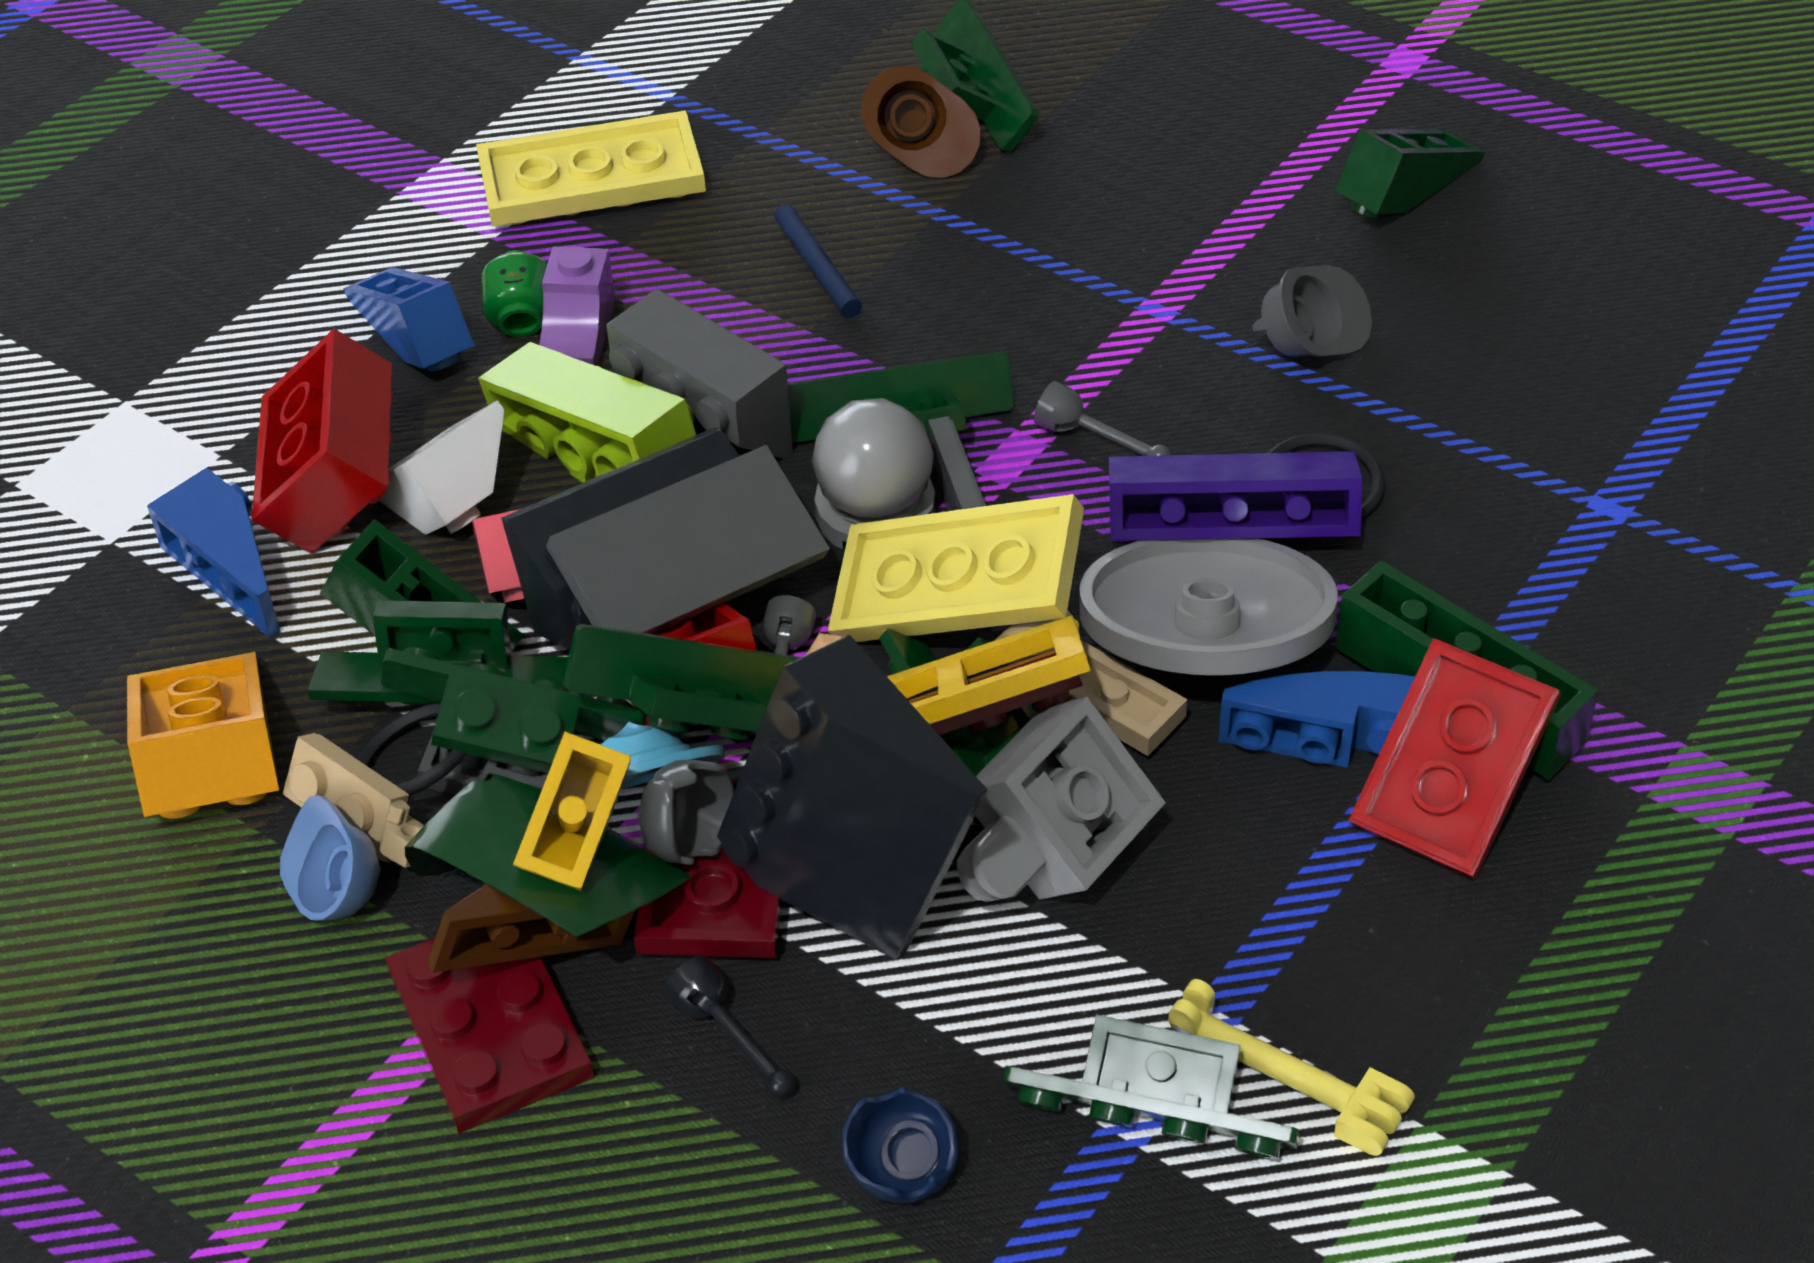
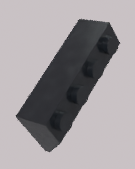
(547, 594)

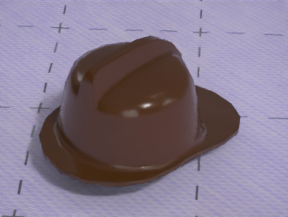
(920, 122)

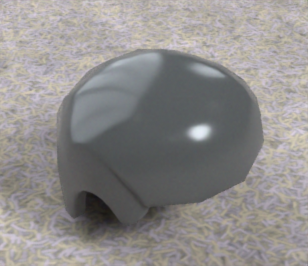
(685, 810)

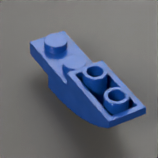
(1314, 713)

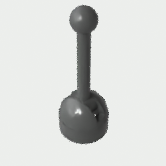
(1062, 410)
(788, 623)

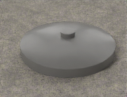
(1208, 605)

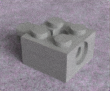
(1056, 807)

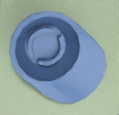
(328, 863)

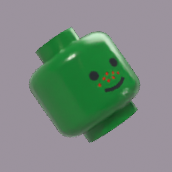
(514, 293)

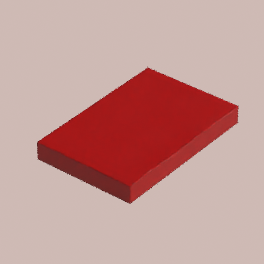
(1455, 758)

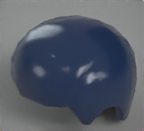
(900, 1145)

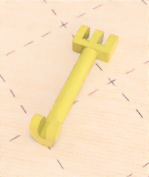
(1365, 1111)

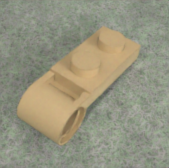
(1128, 701)

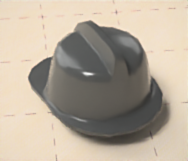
(1316, 313)

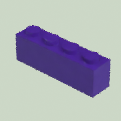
(1235, 496)

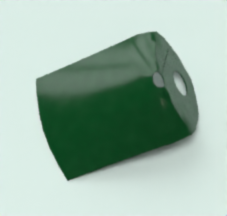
(483, 834)

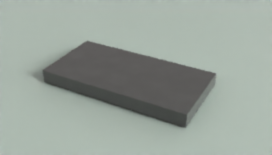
(688, 546)

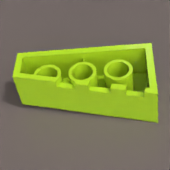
(583, 411)

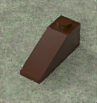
(498, 929)

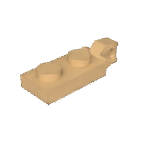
(356, 790)

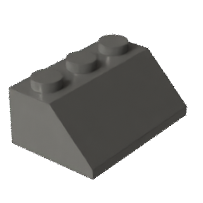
(713, 369)

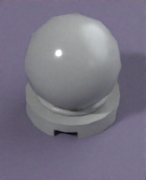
(871, 467)

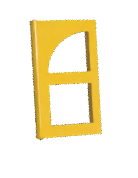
(951, 672)

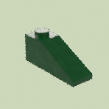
(1402, 167)
(389, 570)

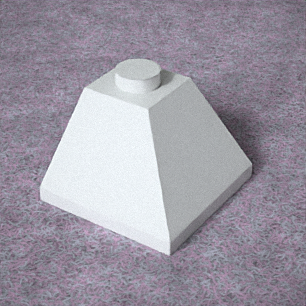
(448, 474)

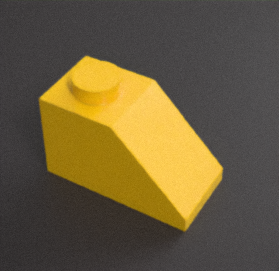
(572, 811)

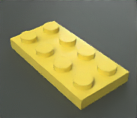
(590, 168)
(958, 569)

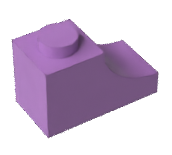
(577, 302)

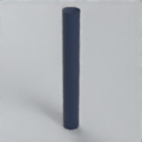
(817, 261)

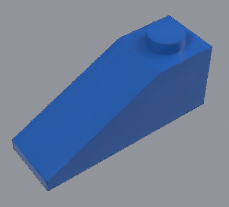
(413, 316)
(211, 536)

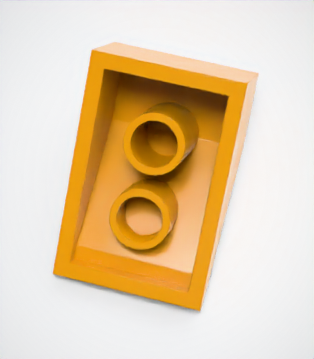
(199, 736)

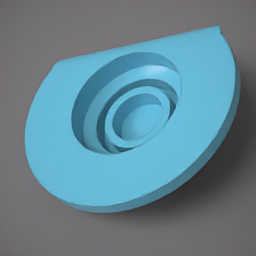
(655, 748)

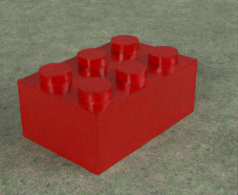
(323, 442)

